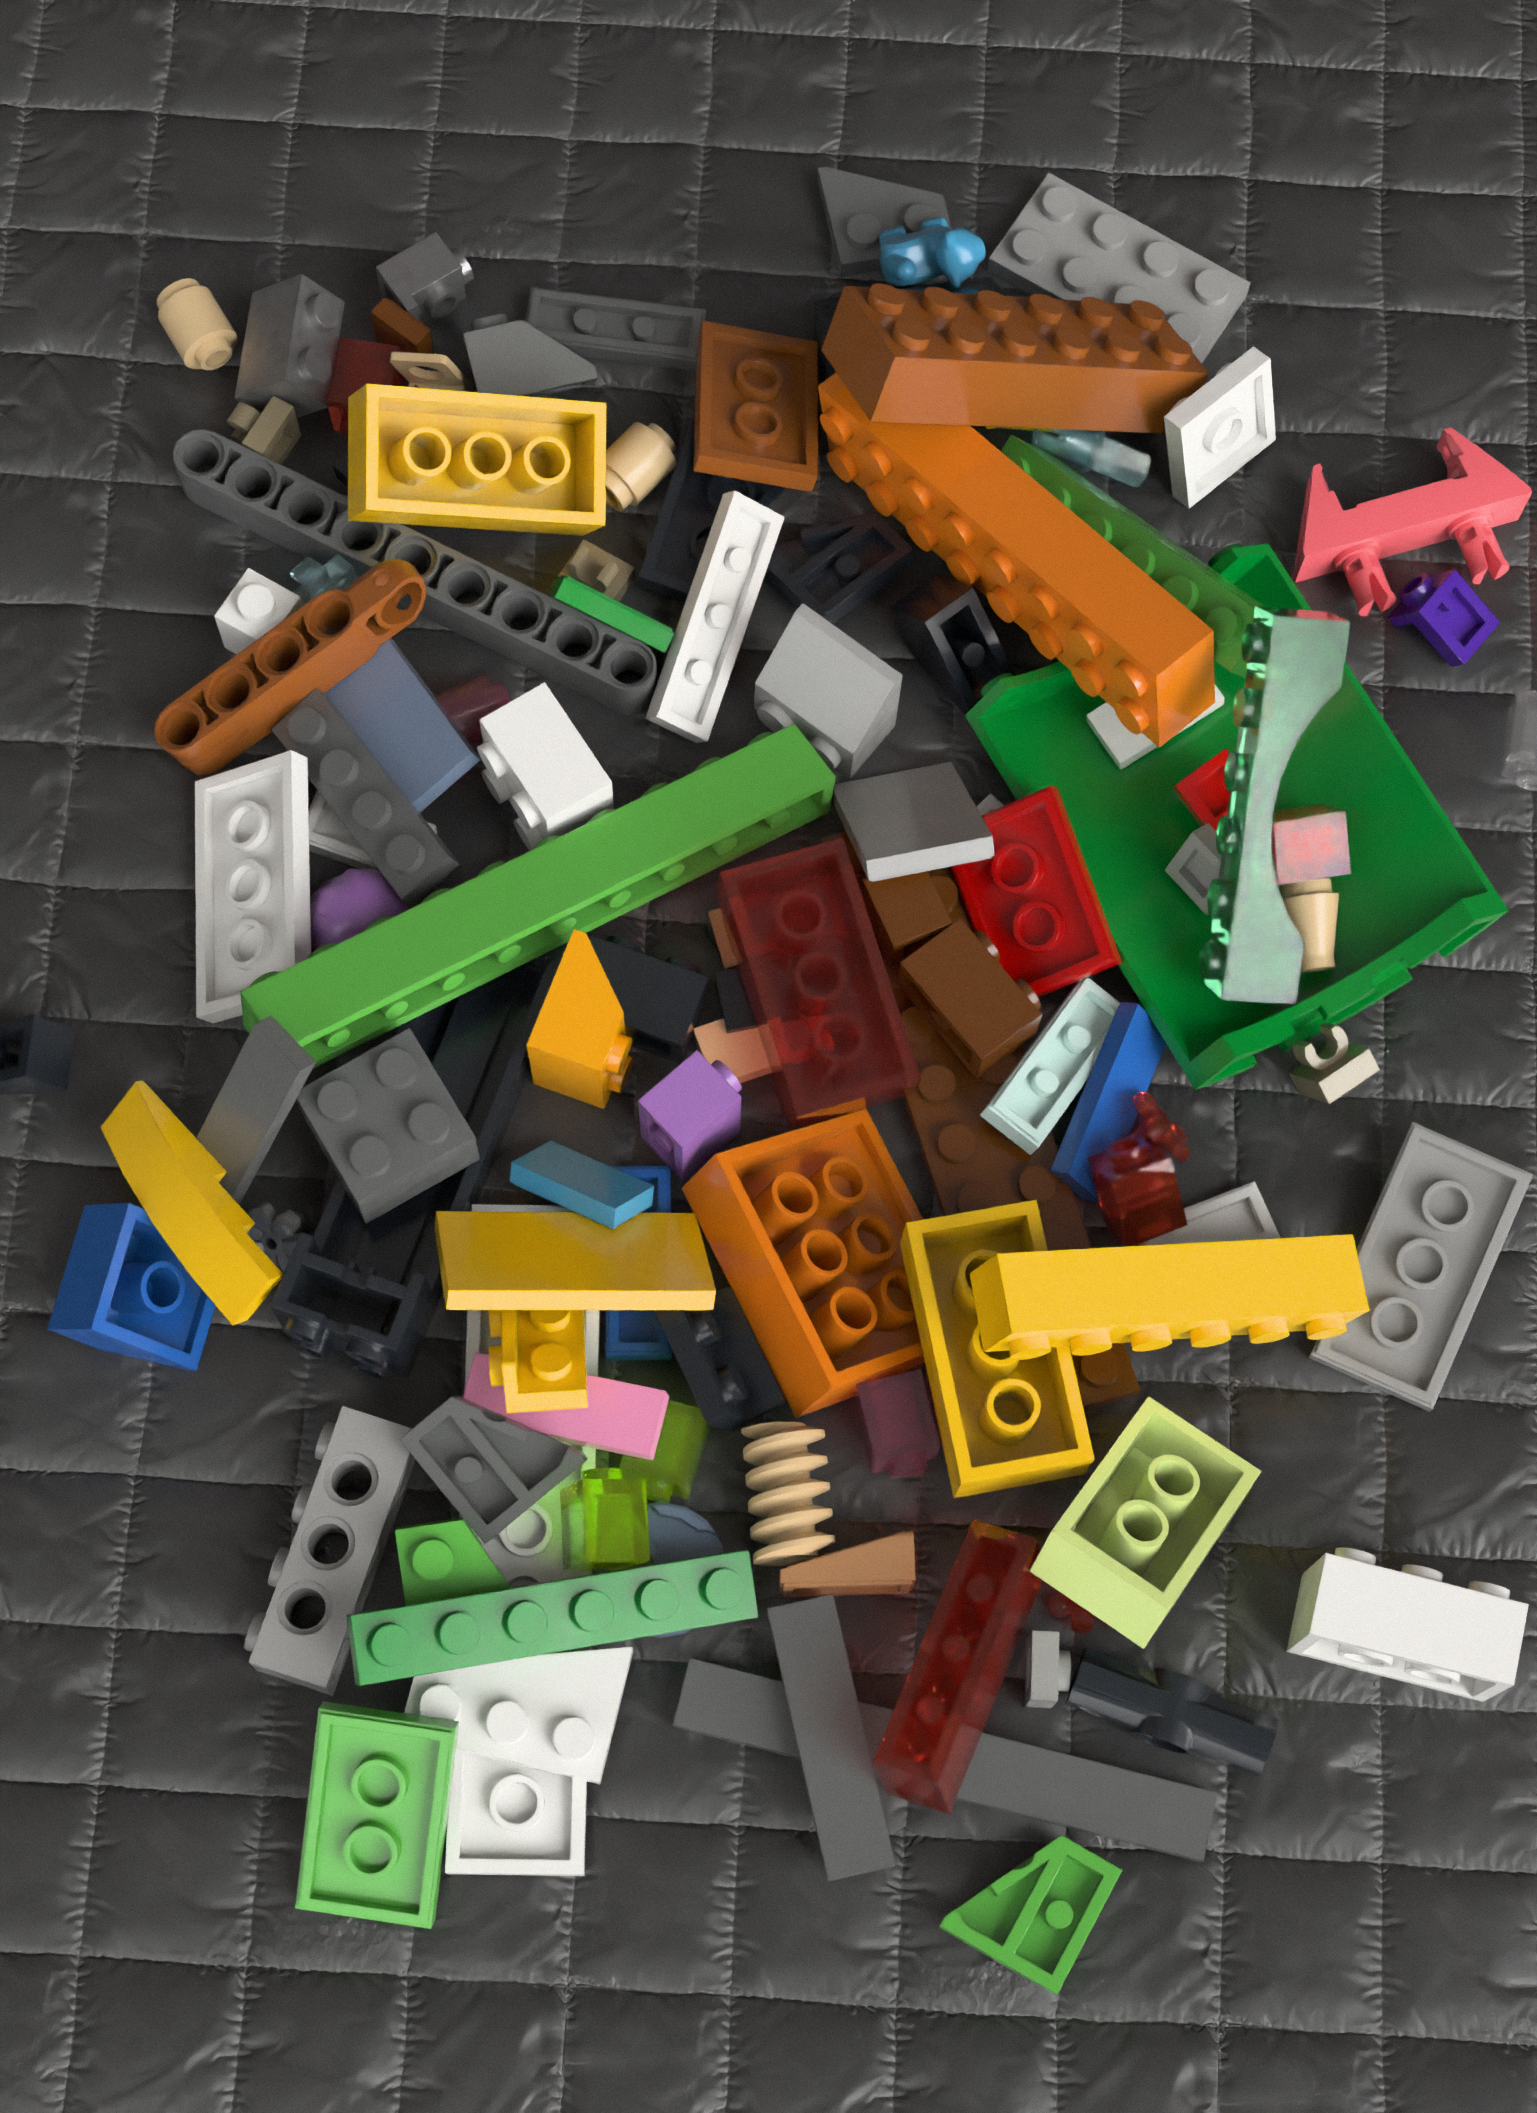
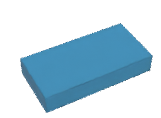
(581, 1184)

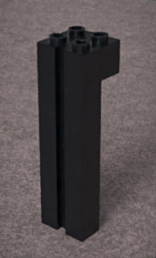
(379, 1282)

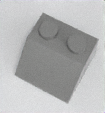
(830, 689)

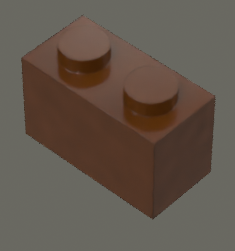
(970, 997)

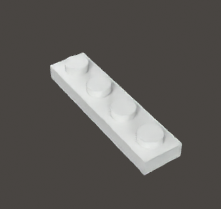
(715, 617)

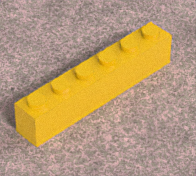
(1167, 1294)

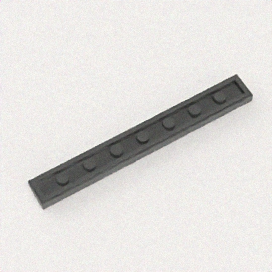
(999, 1777)

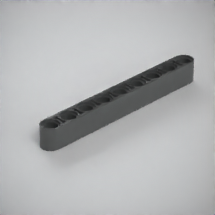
(447, 577)

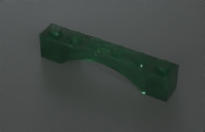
(1290, 674)

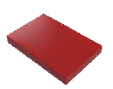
(1038, 896)

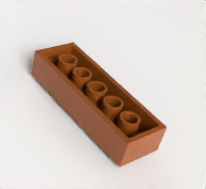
(1009, 360)

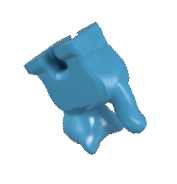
(929, 253)

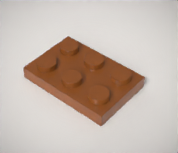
(756, 406)

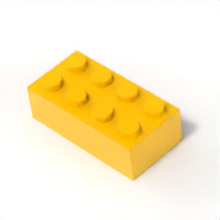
(476, 460)
(996, 1415)

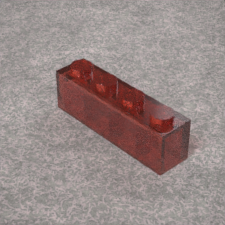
(959, 1668)

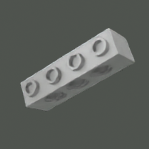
(319, 1653)

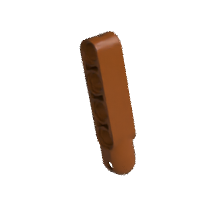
(263, 675)

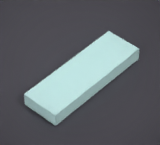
(1053, 1067)

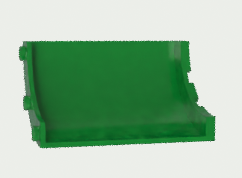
(1410, 870)

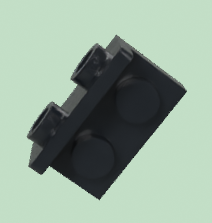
(722, 1362)

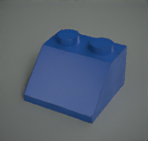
(130, 1291)

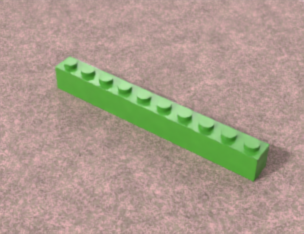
(537, 900)

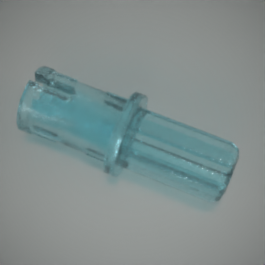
(1096, 452)

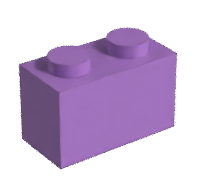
(691, 1114)

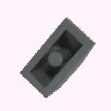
(521, 360)

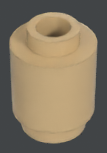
(196, 325)
(637, 464)

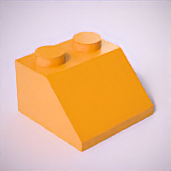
(580, 1031)

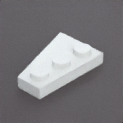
(532, 1710)

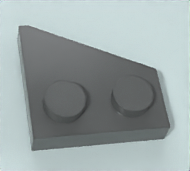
(864, 206)
(488, 1462)

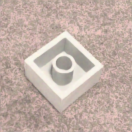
(542, 767)

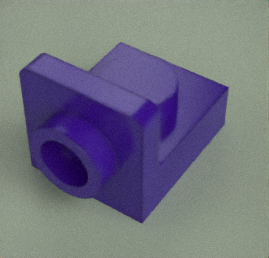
(1446, 614)

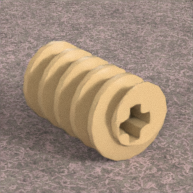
(787, 1492)

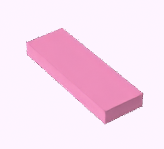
(617, 1420)

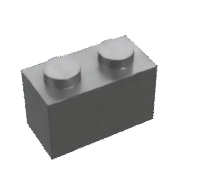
(290, 346)

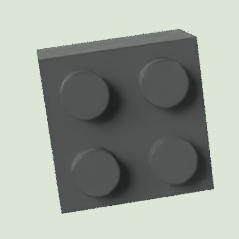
(388, 1125)

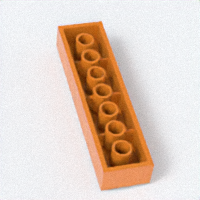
(1031, 562)

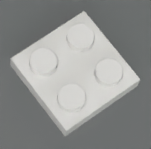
(1220, 427)

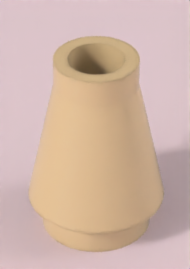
(1314, 914)

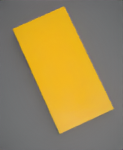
(572, 1262)

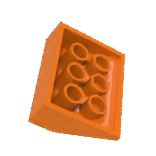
(815, 1254)

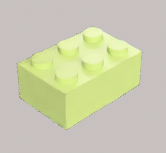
(1144, 1521)

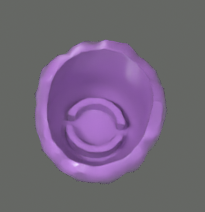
(350, 904)

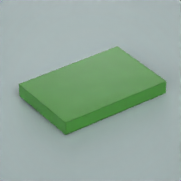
(376, 1814)

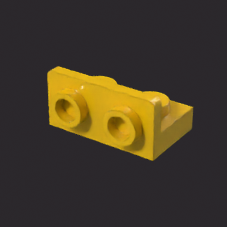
(539, 1359)

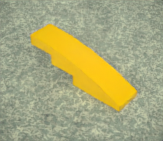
(187, 1204)

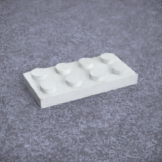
(250, 878)

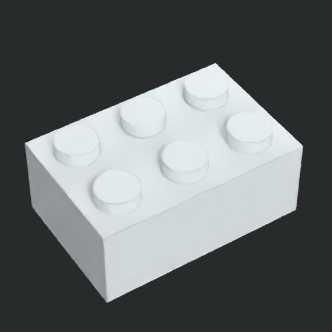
(1408, 1625)

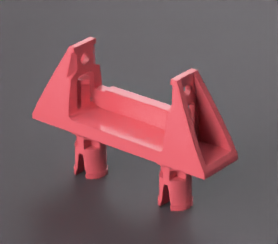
(1460, 508)

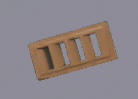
(863, 1569)

